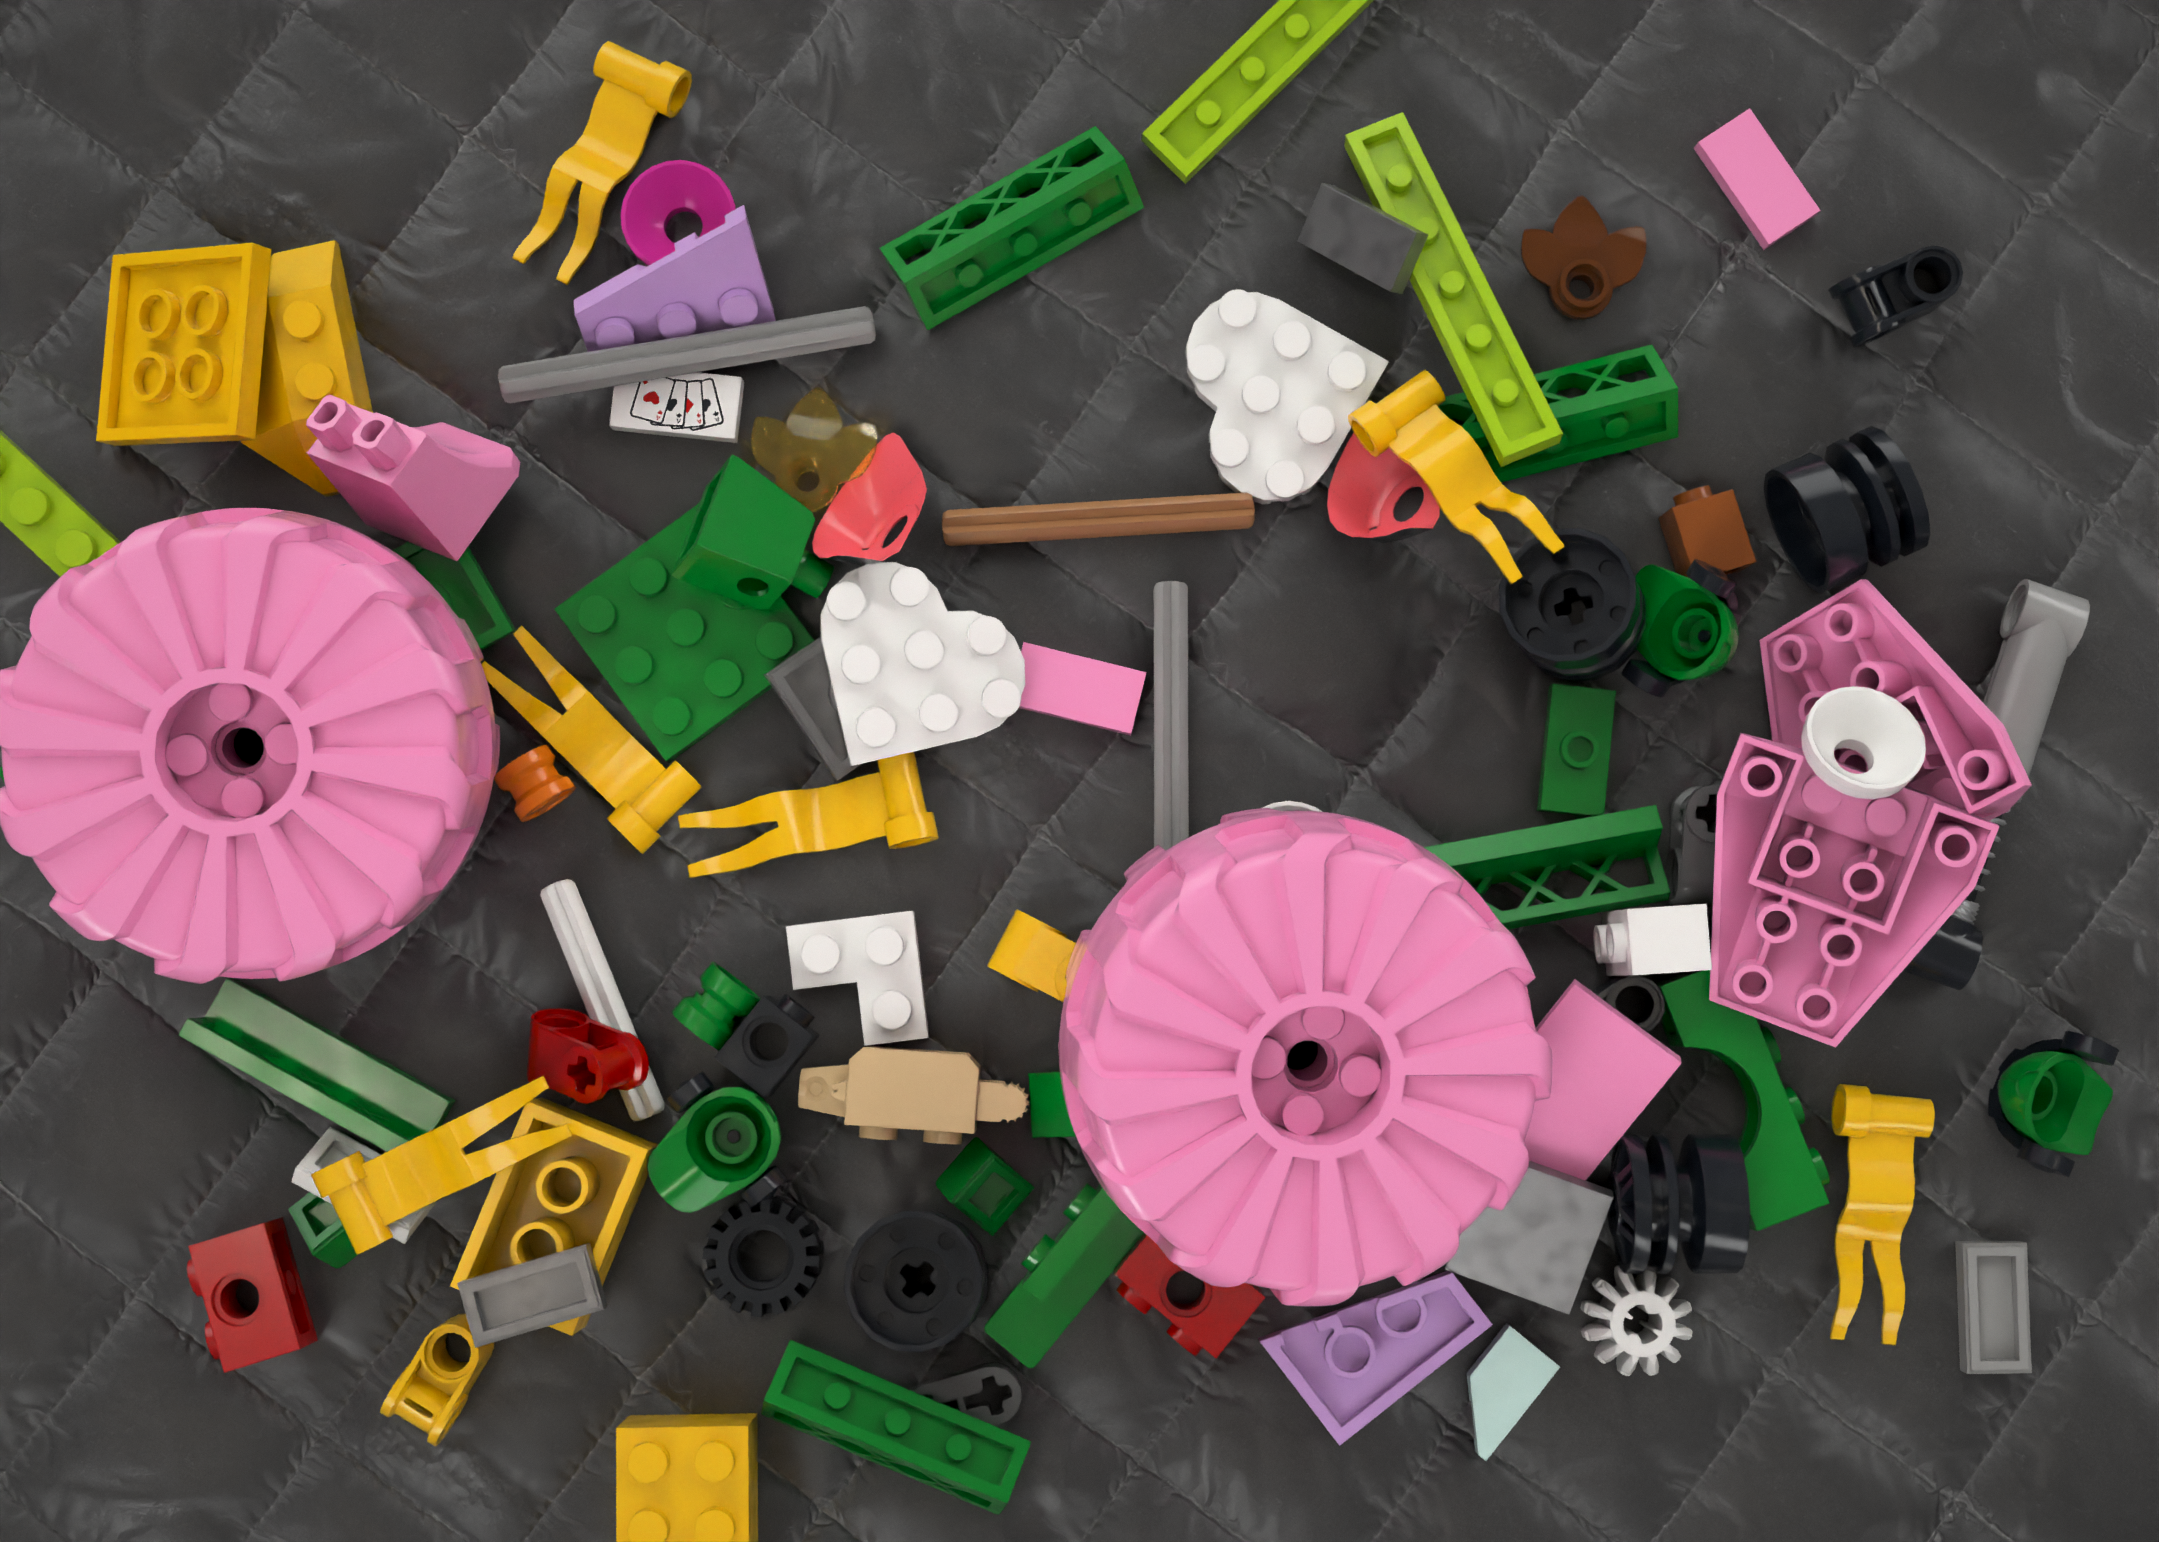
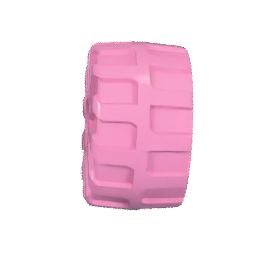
(131, 766)
(1280, 939)

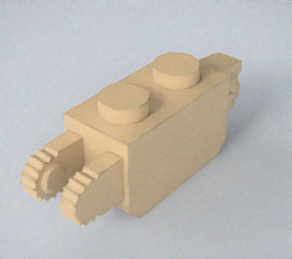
(910, 1090)

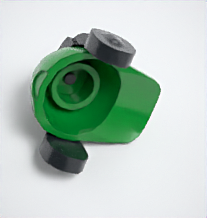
(1688, 626)
(2052, 1099)
(717, 1147)

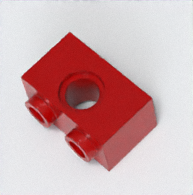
(282, 1316)
(1204, 1323)

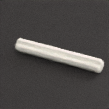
(596, 982)

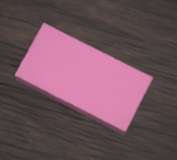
(1756, 179)
(1080, 689)

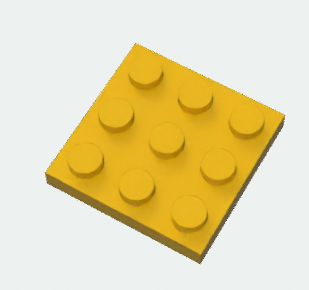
(184, 345)

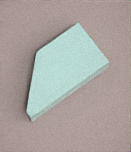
(1504, 1386)

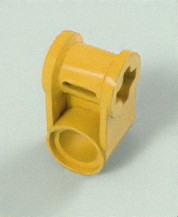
(1033, 955)
(436, 1385)

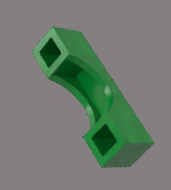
(1780, 1168)

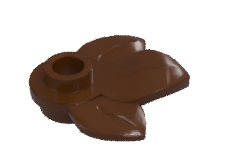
(1583, 252)

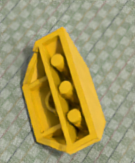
(306, 356)

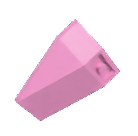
(1868, 644)
(1827, 889)

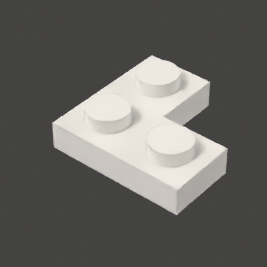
(876, 954)

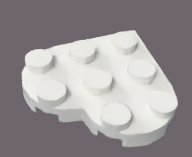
(1276, 392)
(911, 669)

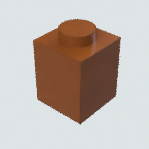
(1707, 530)

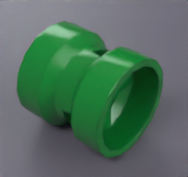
(713, 1012)

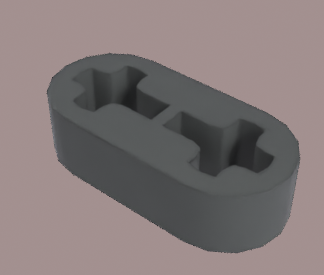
(970, 1382)

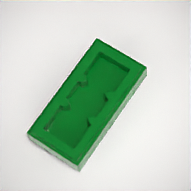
(1576, 750)

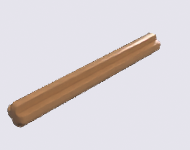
(1098, 519)

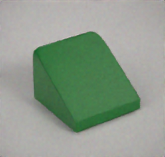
(1048, 1106)
(983, 1186)
(322, 1230)

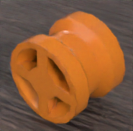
(534, 783)

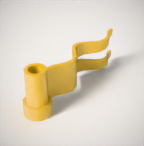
(608, 148)
(1448, 464)
(600, 749)
(825, 817)
(427, 1168)
(1878, 1196)

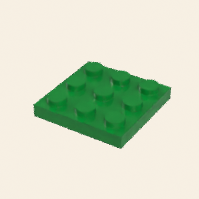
(674, 649)

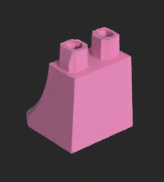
(408, 481)

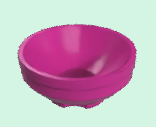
(664, 193)

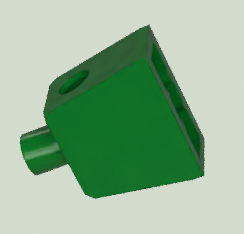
(750, 540)

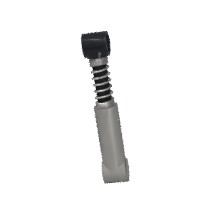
(2039, 634)

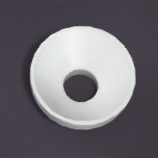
(1871, 726)

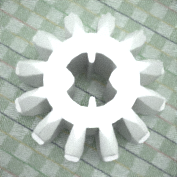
(1658, 1331)

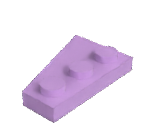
(694, 290)
(1375, 1350)

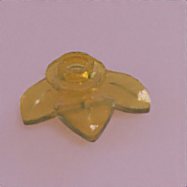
(815, 443)

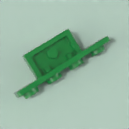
(1063, 1275)

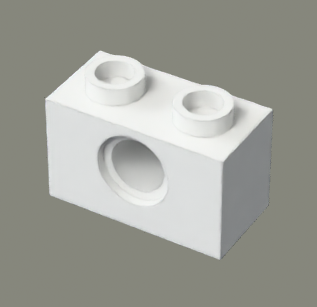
(1653, 940)

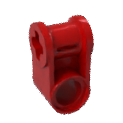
(583, 1055)

